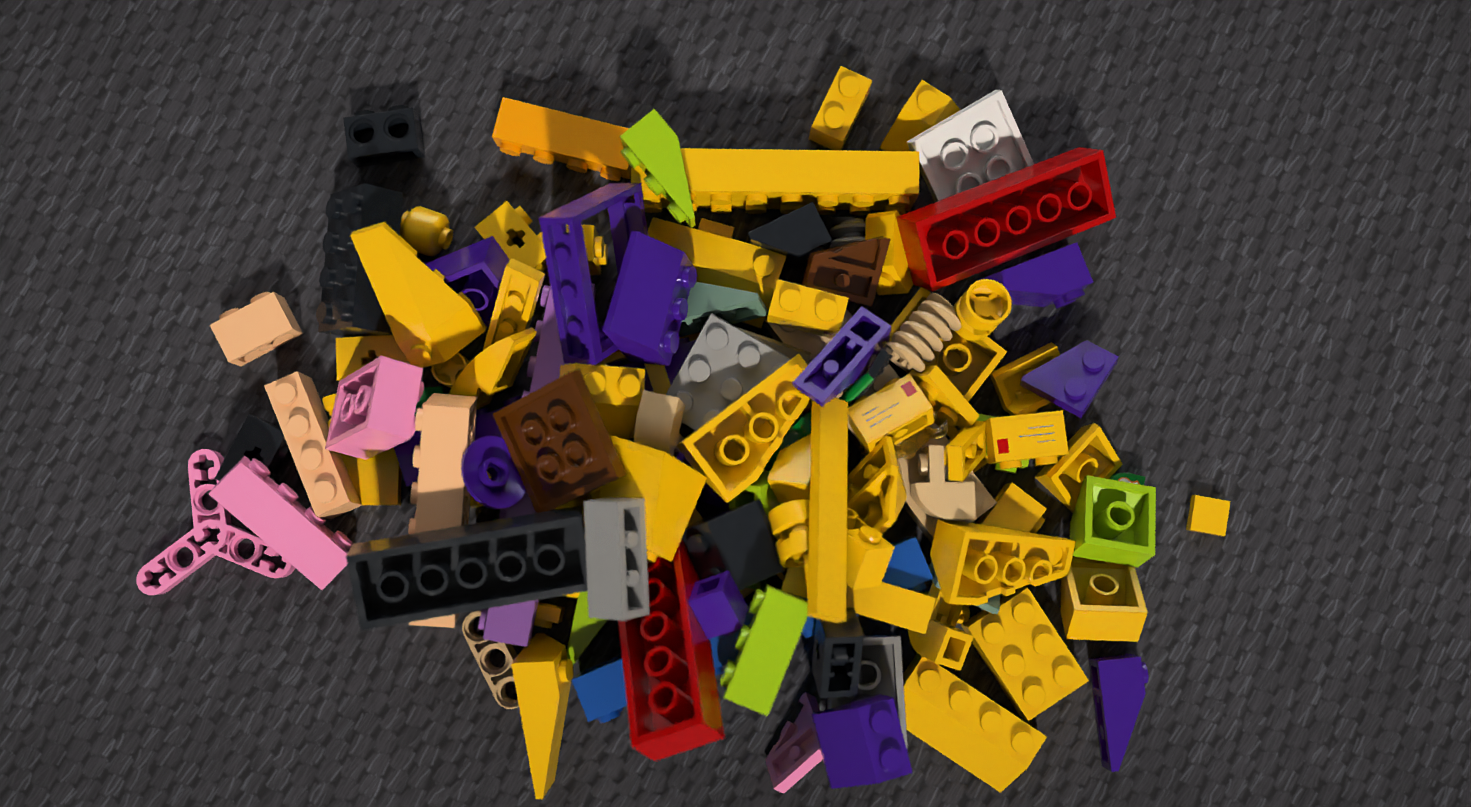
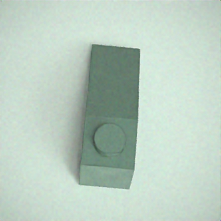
(725, 302)

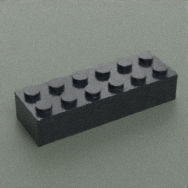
(468, 567)

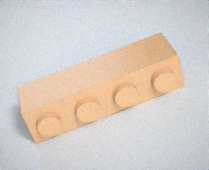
(306, 434)

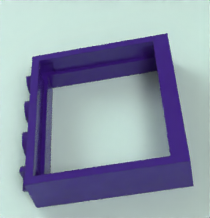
(569, 267)

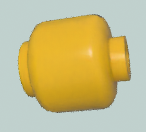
(426, 230)

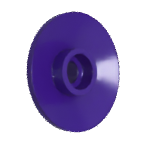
(491, 456)

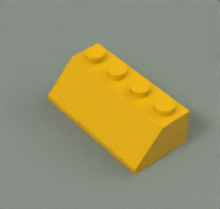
(967, 724)

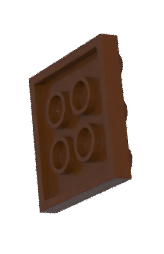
(559, 442)

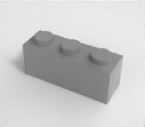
(616, 558)

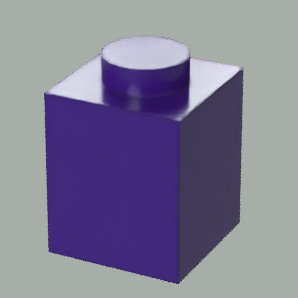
(718, 605)

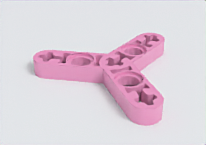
(203, 520)

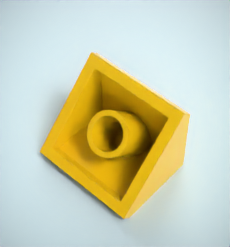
(1088, 455)

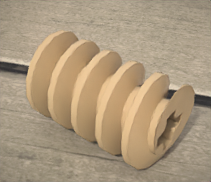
(923, 332)

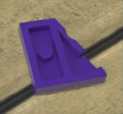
(1072, 377)

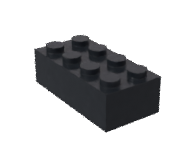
(347, 296)

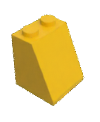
(668, 490)

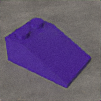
(1047, 279)

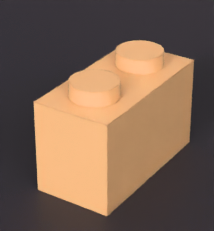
(255, 328)

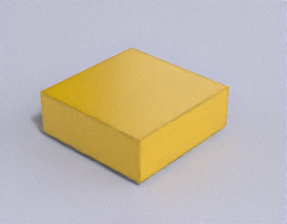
(1208, 515)

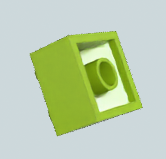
(1114, 522)

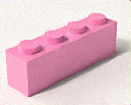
(282, 521)

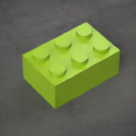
(764, 649)

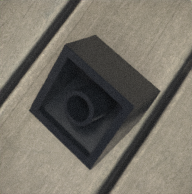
(793, 236)
(734, 542)

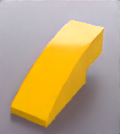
(494, 368)

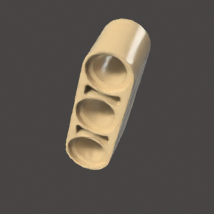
(481, 649)

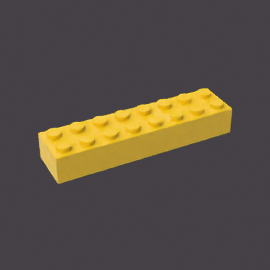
(793, 179)

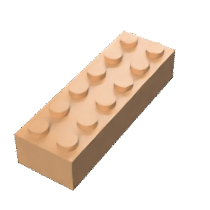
(440, 494)

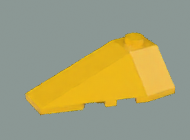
(724, 260)
(745, 434)
(990, 561)
(542, 689)

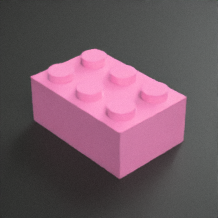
(375, 408)

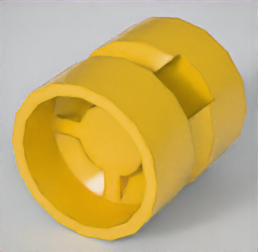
(982, 309)
(791, 525)

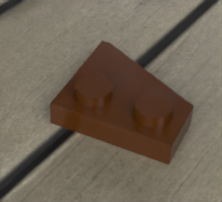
(848, 269)

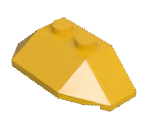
(878, 486)

